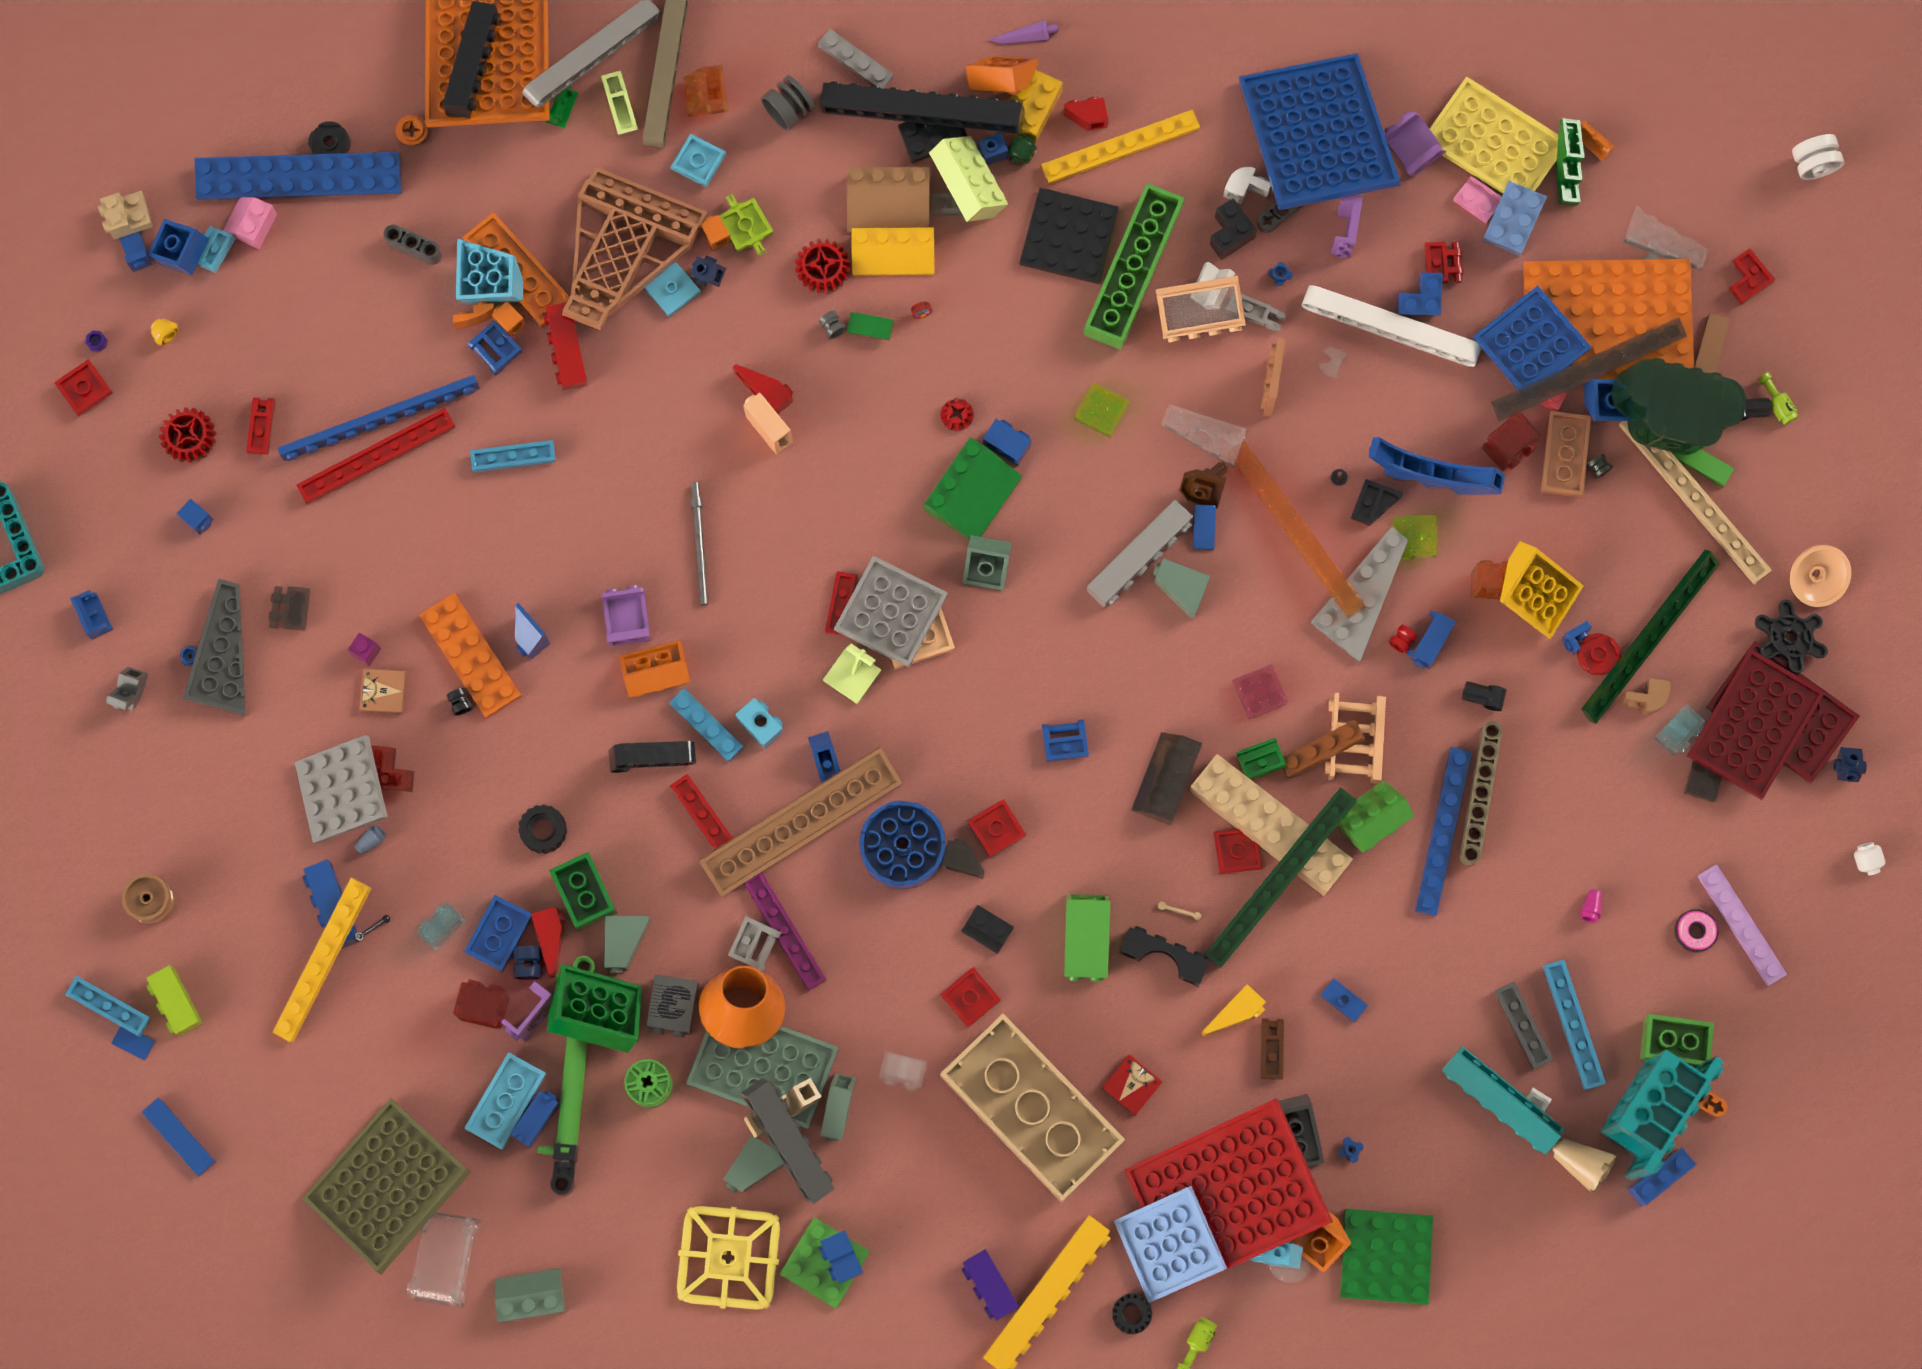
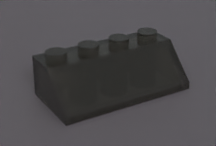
(1166, 777)

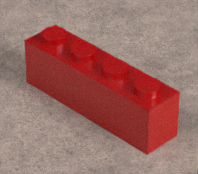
(566, 347)

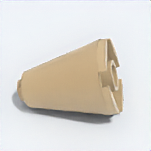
(1584, 1162)

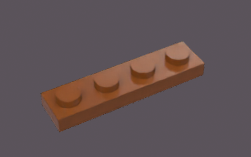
(1323, 748)

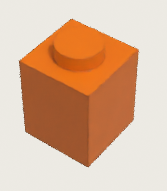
(715, 232)
(508, 318)

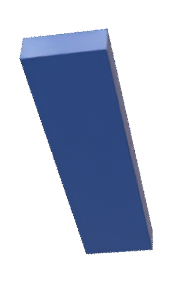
(178, 1137)

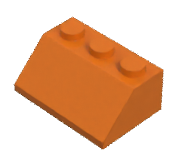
(1001, 74)
(654, 669)

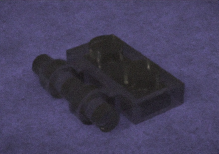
(295, 608)

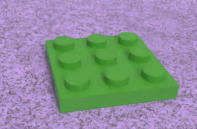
(810, 1270)

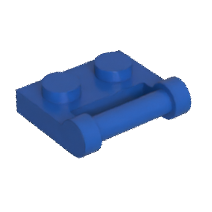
(500, 342)
(1065, 747)

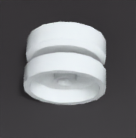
(1818, 157)

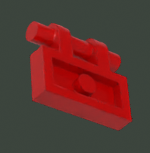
(1436, 260)

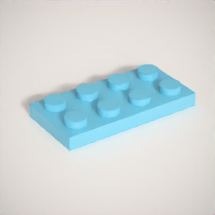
(505, 1101)

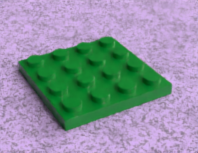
(1387, 1257)

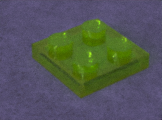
(1101, 410)

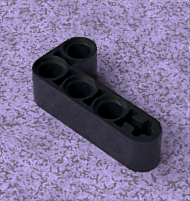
(651, 754)

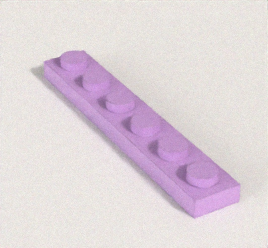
(1742, 925)

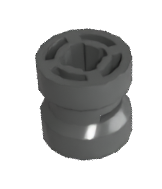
(832, 325)

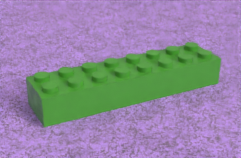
(1134, 266)

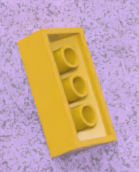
(892, 251)

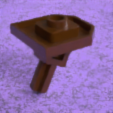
(1204, 486)

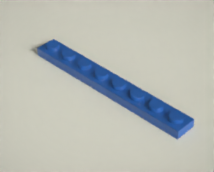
(1443, 831)

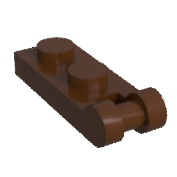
(1272, 1049)

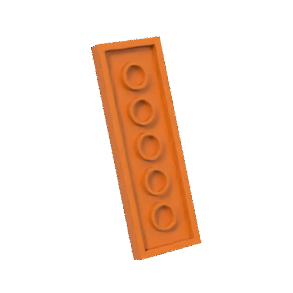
(538, 284)
(470, 655)

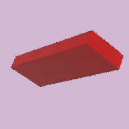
(843, 589)

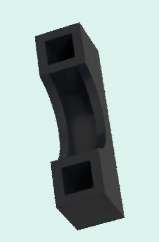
(1190, 966)

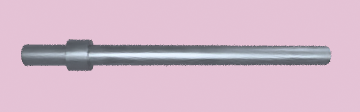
(696, 504)

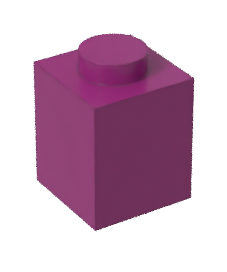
(364, 649)

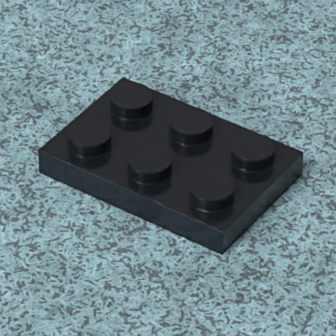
(923, 138)

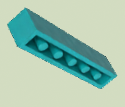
(1503, 1100)

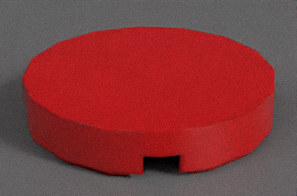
(1598, 654)

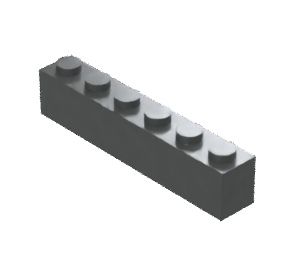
(787, 1140)

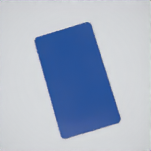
(132, 1043)

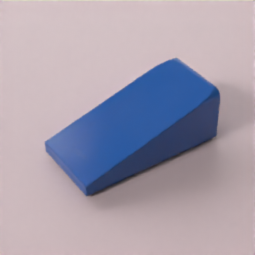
(1204, 527)

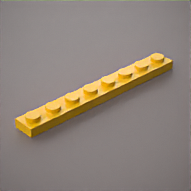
(1120, 147)
(322, 960)

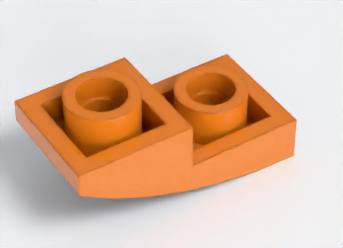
(480, 314)

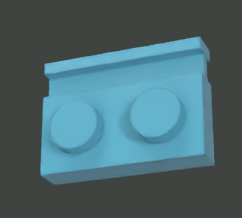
(215, 249)

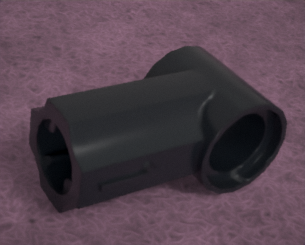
(1757, 408)
(1490, 696)

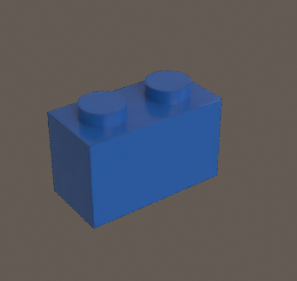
(1007, 441)

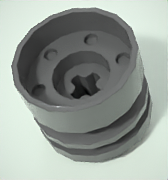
(788, 102)

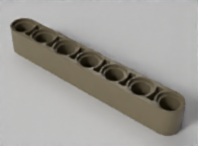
(1474, 801)

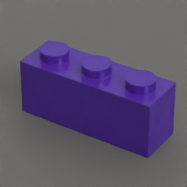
(989, 1285)

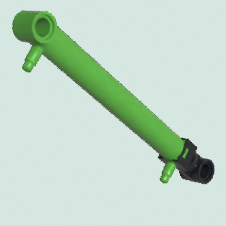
(570, 1107)

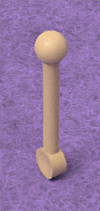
(1162, 906)

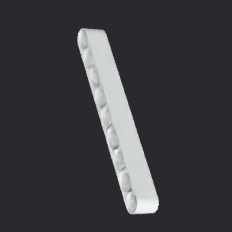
(1391, 326)

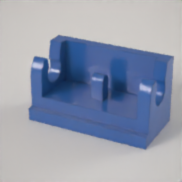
(91, 614)

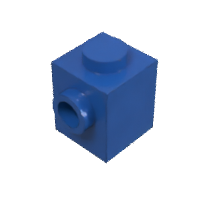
(993, 149)

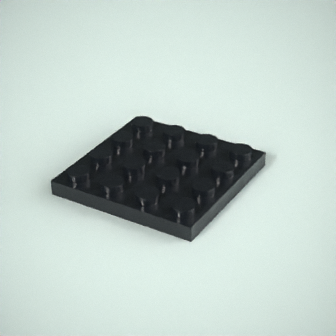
(1069, 235)

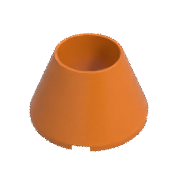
(736, 1025)

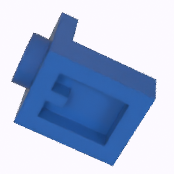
(1579, 633)

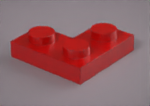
(1755, 277)

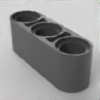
(405, 238)

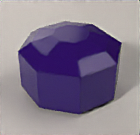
(96, 341)

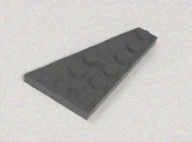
(218, 664)

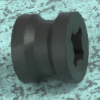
(1599, 466)

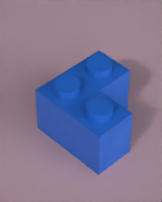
(1427, 299)
(841, 1256)

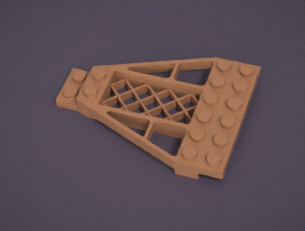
(640, 209)

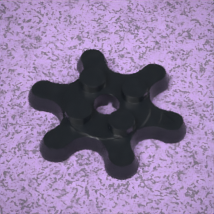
(1800, 628)

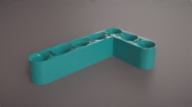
(17, 541)

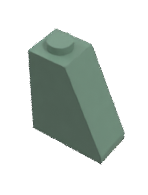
(1181, 585)
(622, 940)
(838, 1107)
(752, 1165)

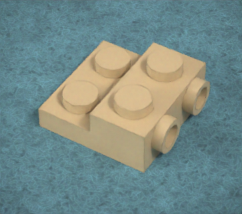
(124, 214)

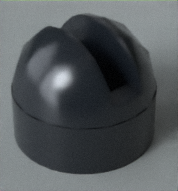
(1343, 480)

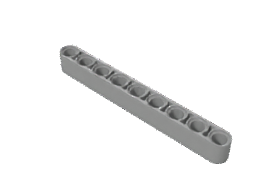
(591, 53)

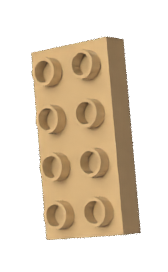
(1032, 1107)

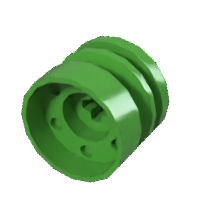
(653, 1095)

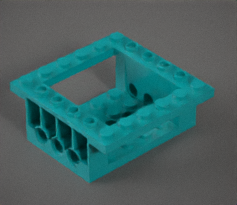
(1657, 1109)

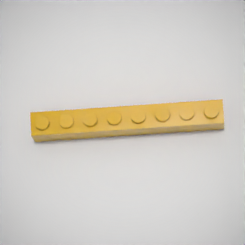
(1046, 1294)

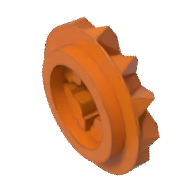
(405, 125)

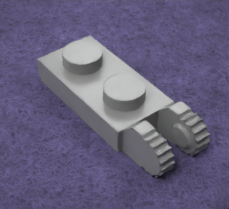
(1258, 312)

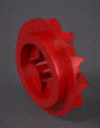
(955, 423)

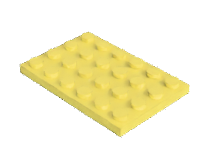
(1494, 139)

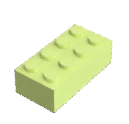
(968, 178)

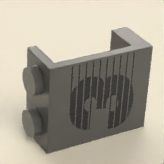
(672, 1005)

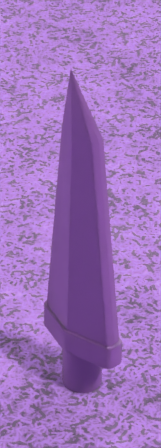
(1034, 32)

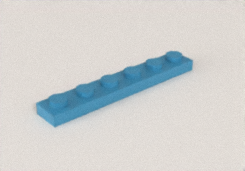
(1574, 1025)

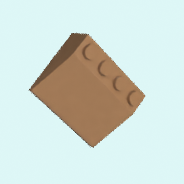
(888, 197)

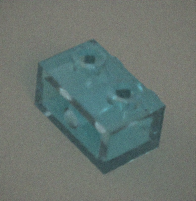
(1680, 729)
(440, 926)

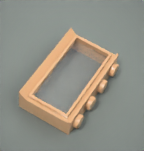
(1201, 308)

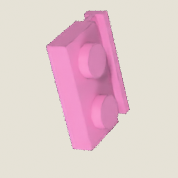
(1478, 199)

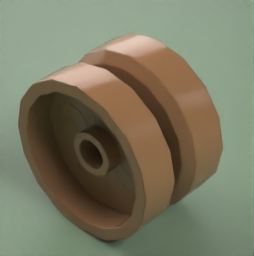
(150, 888)

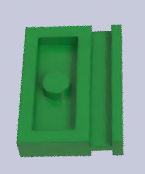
(1261, 759)

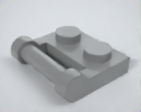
(747, 942)

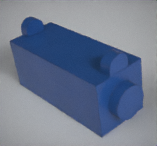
(1432, 640)
(536, 1118)

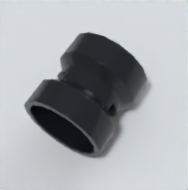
(459, 701)

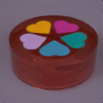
(921, 310)

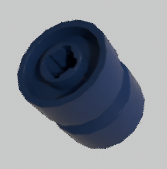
(527, 954)

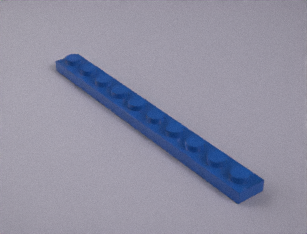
(383, 416)

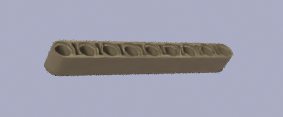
(665, 73)

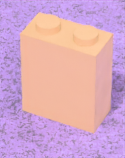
(767, 423)

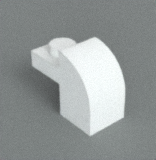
(1244, 180)

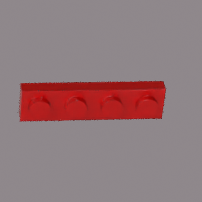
(700, 811)

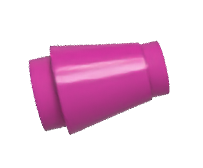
(1591, 908)

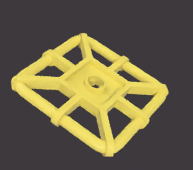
(738, 1268)

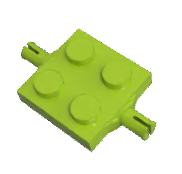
(746, 225)

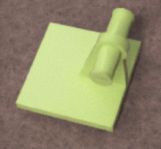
(852, 673)

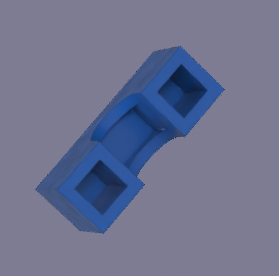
(1653, 1185)

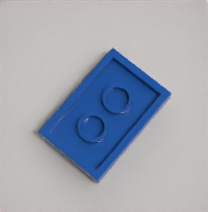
(498, 933)

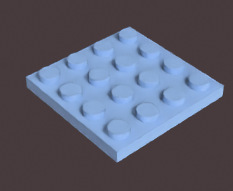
(1170, 1244)

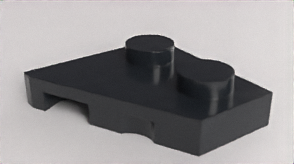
(1374, 502)

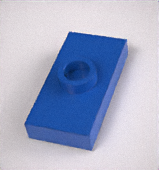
(1343, 1000)

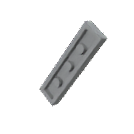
(855, 60)

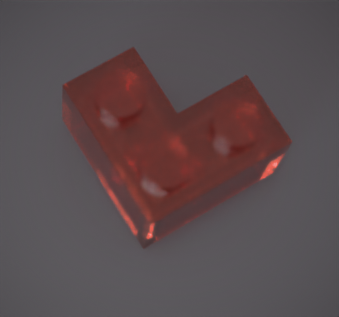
(391, 778)

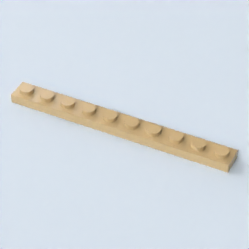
(1705, 510)

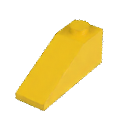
(1239, 1010)

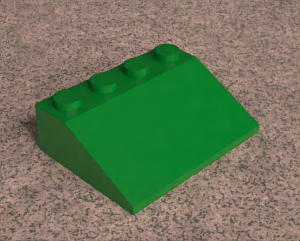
(972, 490)
(595, 1009)

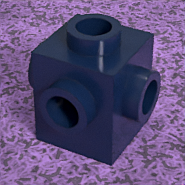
(707, 271)
(1849, 764)

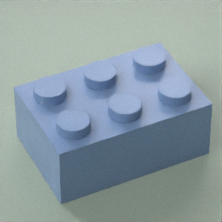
(1514, 218)

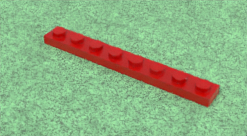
(375, 456)

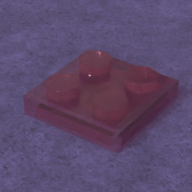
(1260, 691)

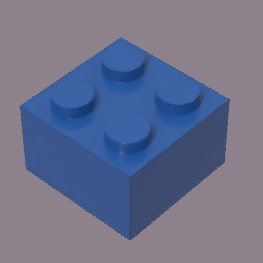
(178, 247)

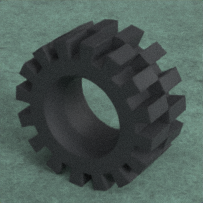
(1144, 1307)

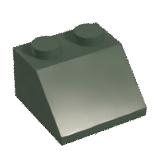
(987, 562)

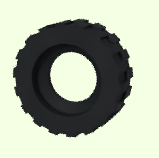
(542, 845)

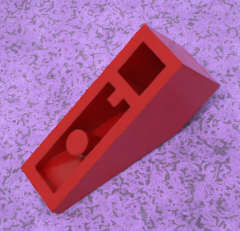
(775, 393)
(550, 933)

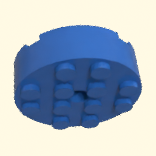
(897, 866)

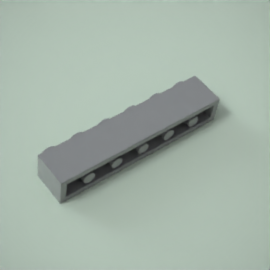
(1140, 553)

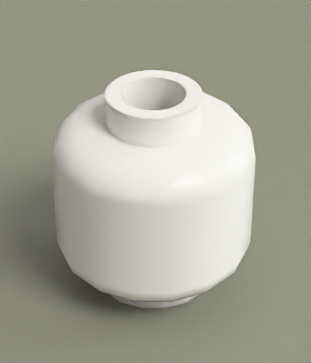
(1869, 858)

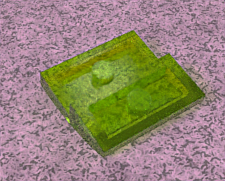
(1421, 535)

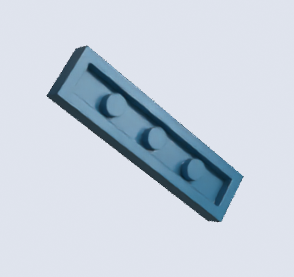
(512, 456)
(706, 725)
(108, 1006)

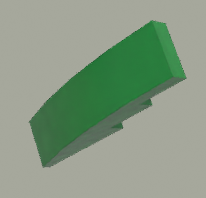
(1569, 155)

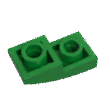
(870, 326)

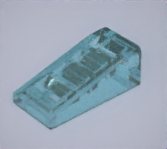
(946, 211)

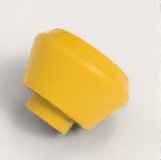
(164, 331)

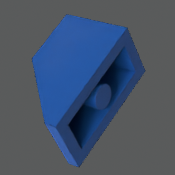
(824, 755)

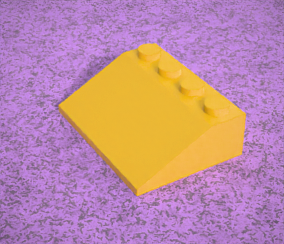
(1538, 589)

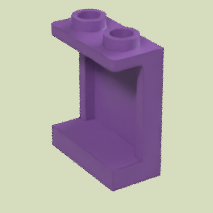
(1349, 208)
(626, 616)

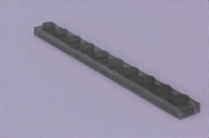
(1589, 369)

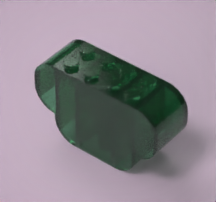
(1677, 405)

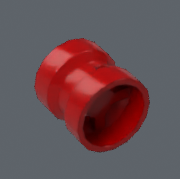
(1403, 639)

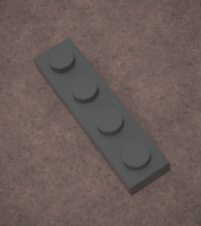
(1523, 1025)

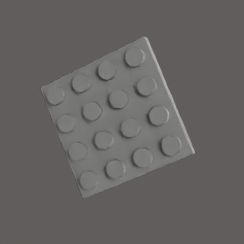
(891, 611)
(341, 789)

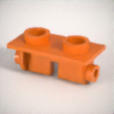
(1595, 141)

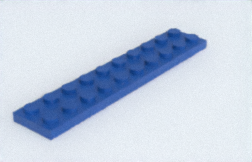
(298, 175)

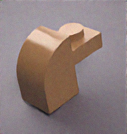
(1652, 700)

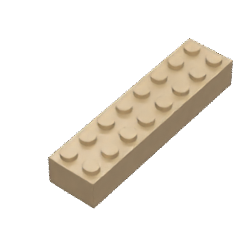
(1265, 821)

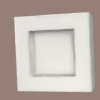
(1539, 1099)

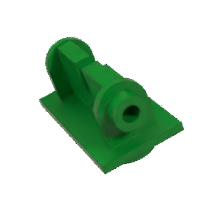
(562, 107)

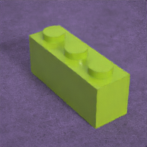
(173, 1001)

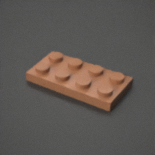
(1565, 454)

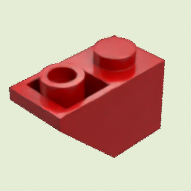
(1088, 114)

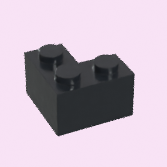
(1235, 231)

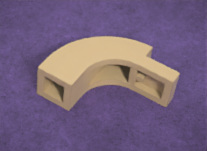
(797, 1099)

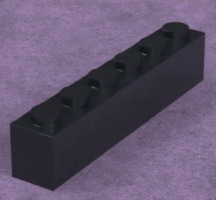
(471, 59)

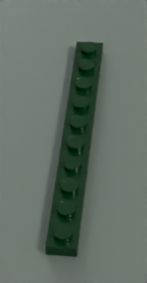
(1650, 636)
(1280, 877)

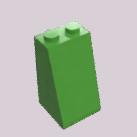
(1086, 936)

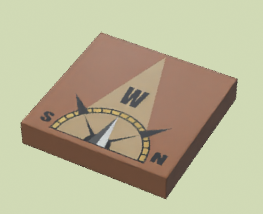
(382, 691)

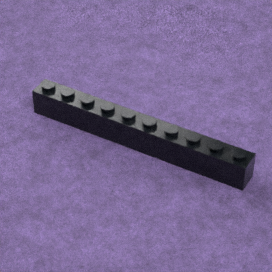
(922, 107)

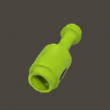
(1781, 402)
(1199, 1341)

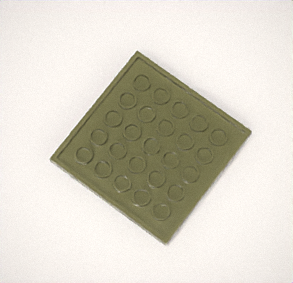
(386, 1186)

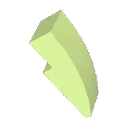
(619, 102)

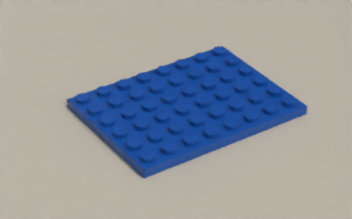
(1318, 131)

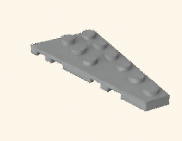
(1371, 583)

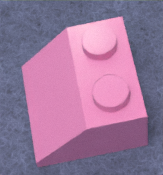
(251, 221)

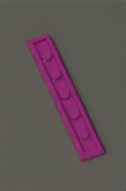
(789, 939)

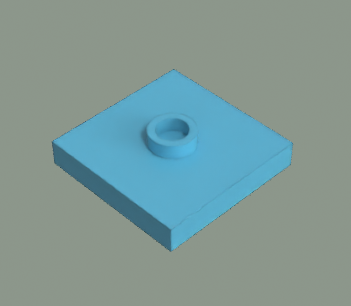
(698, 160)
(672, 289)

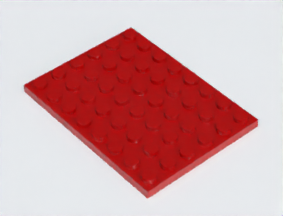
(1245, 1180)

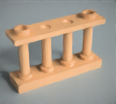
(1375, 729)

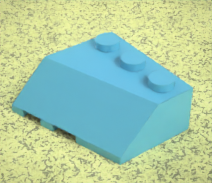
(486, 275)

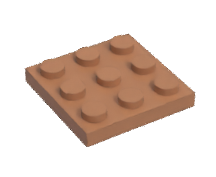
(1272, 377)

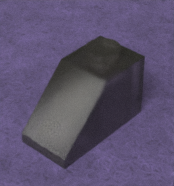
(961, 859)

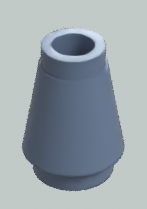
(371, 838)

